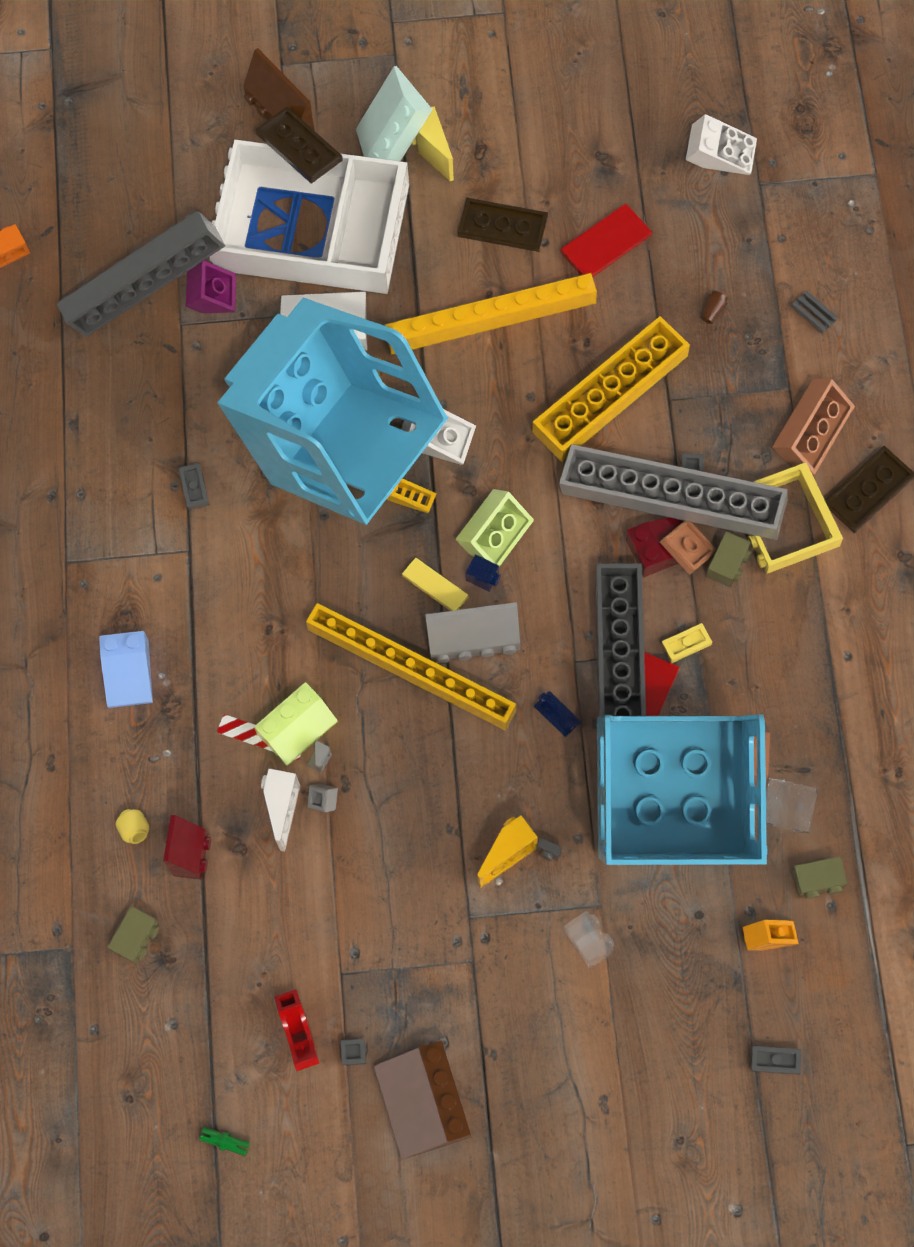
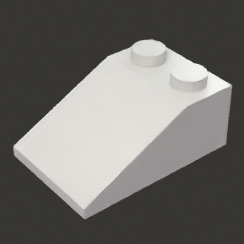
(451, 440)
(281, 795)

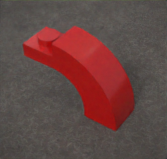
(297, 1030)

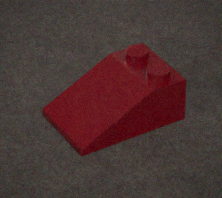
(646, 545)
(186, 849)

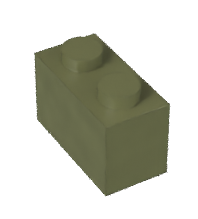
(728, 559)
(819, 878)
(134, 935)

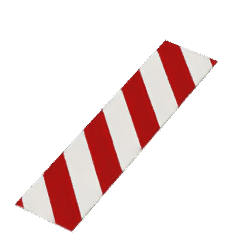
(241, 731)

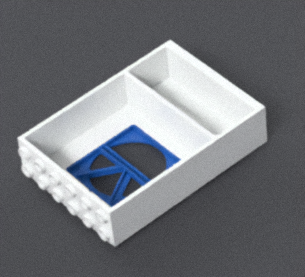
(362, 209)

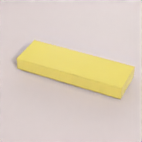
(435, 585)

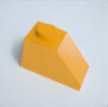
(770, 934)

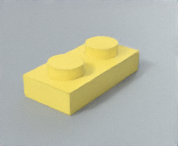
(686, 643)

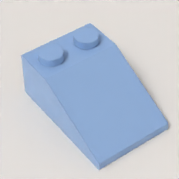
(126, 669)

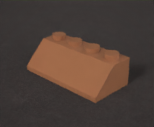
(814, 424)

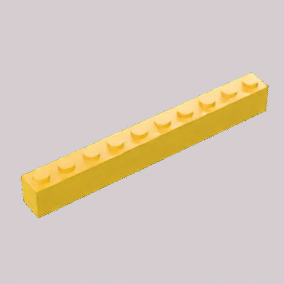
(497, 312)
(411, 666)

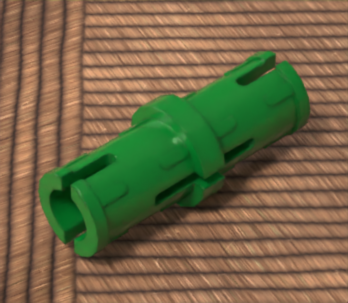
(224, 1141)

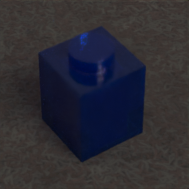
(483, 573)

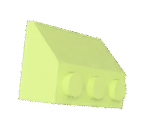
(495, 527)
(295, 724)

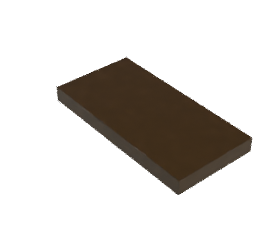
(299, 145)
(502, 224)
(869, 489)

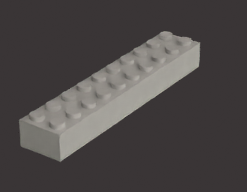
(674, 491)

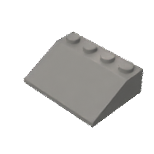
(473, 632)

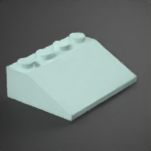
(392, 119)

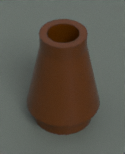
(715, 304)

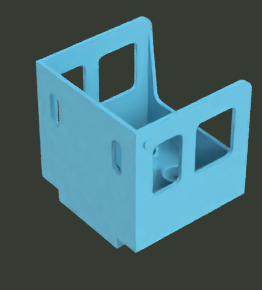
(322, 415)
(680, 790)

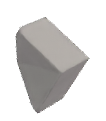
(320, 757)
(322, 797)

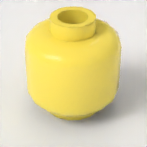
(132, 826)

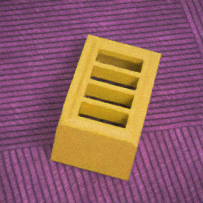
(409, 502)

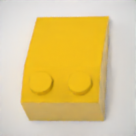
(512, 845)

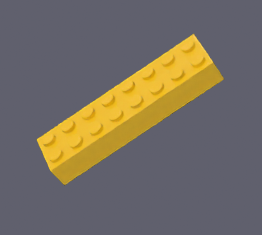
(611, 388)

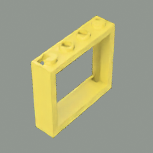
(820, 509)

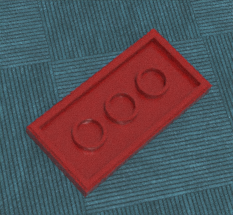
(606, 241)
(658, 682)

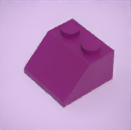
(210, 289)

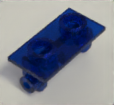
(557, 713)

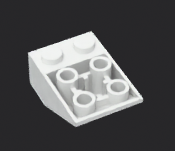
(720, 146)

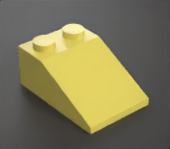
(433, 146)

